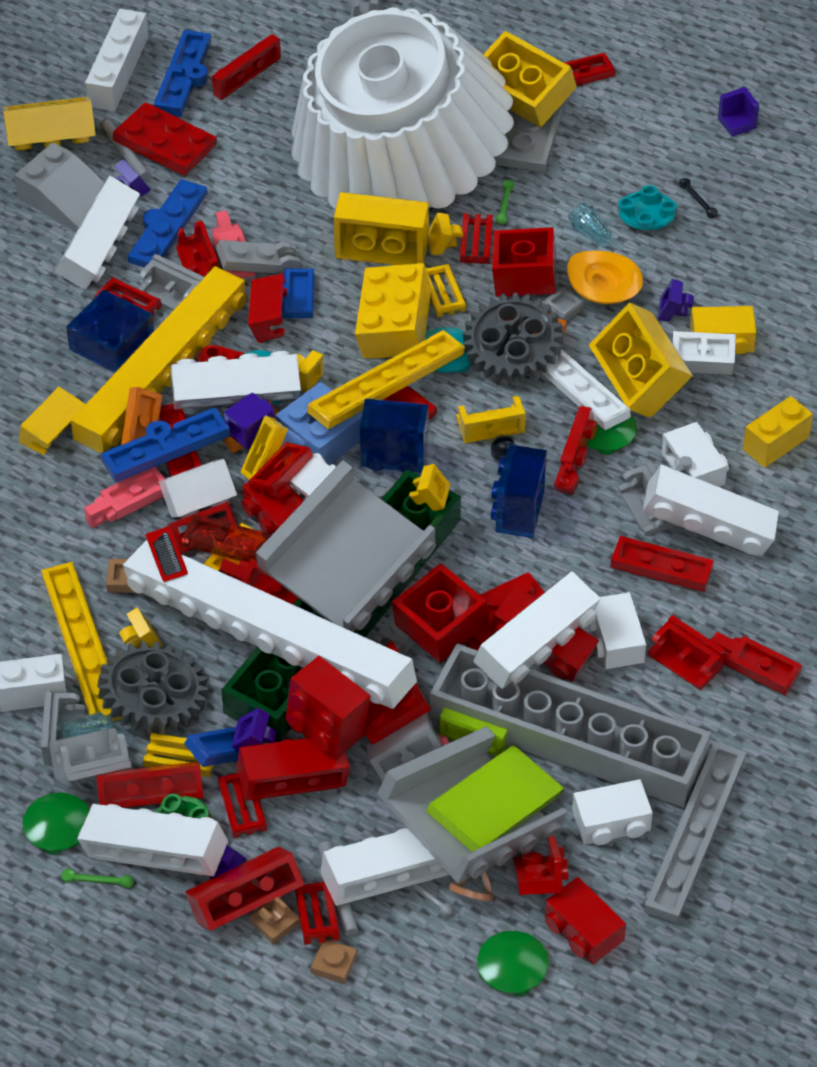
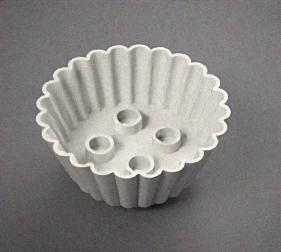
(399, 111)

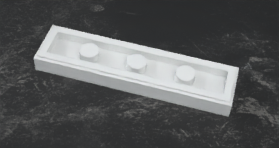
(586, 391)

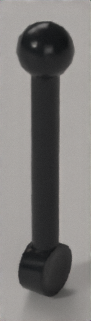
(711, 212)

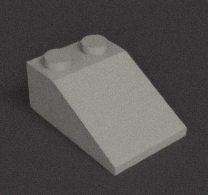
(58, 185)

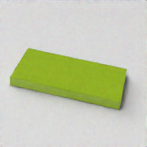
(495, 799)

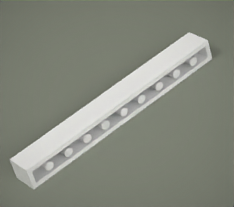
(274, 625)

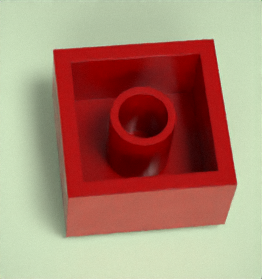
(524, 261)
(440, 612)
(327, 707)

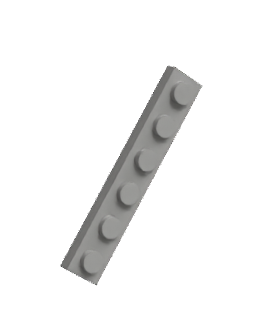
(695, 833)

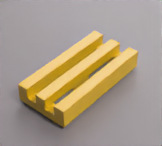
(448, 307)
(265, 445)
(171, 747)

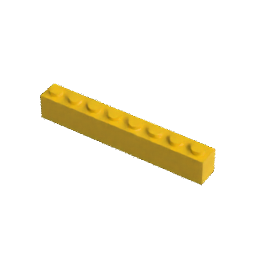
(149, 367)

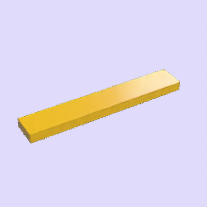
(385, 379)
(77, 632)

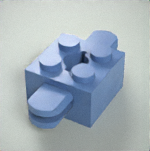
(308, 432)

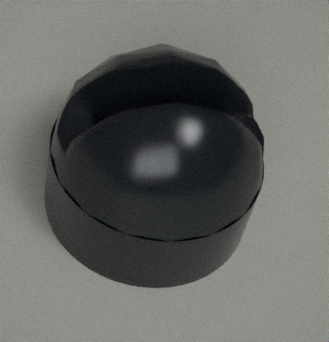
(500, 446)

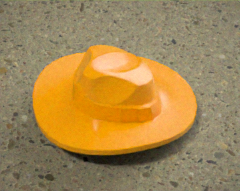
(604, 276)

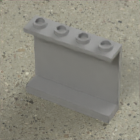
(344, 550)
(422, 780)

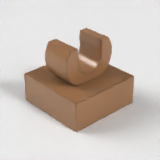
(274, 920)

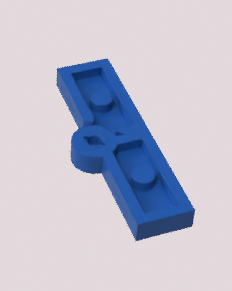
(184, 72)
(165, 222)
(164, 444)

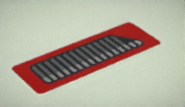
(166, 554)

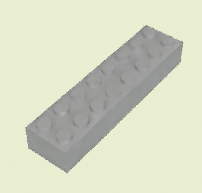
(578, 727)

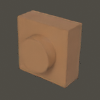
(117, 578)
(334, 961)

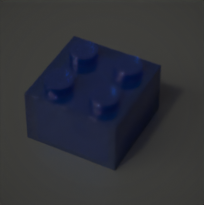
(109, 330)
(393, 435)
(519, 490)

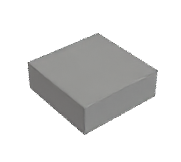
(564, 304)

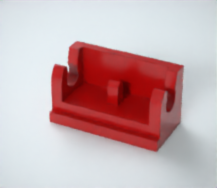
(196, 250)
(266, 307)
(687, 652)

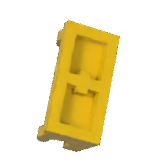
(49, 420)
(492, 422)

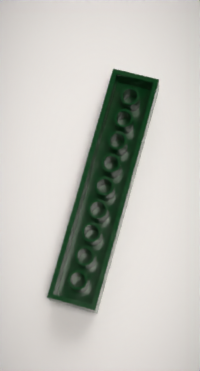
(266, 678)

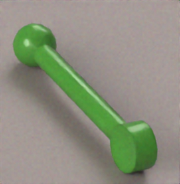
(501, 218)
(69, 876)

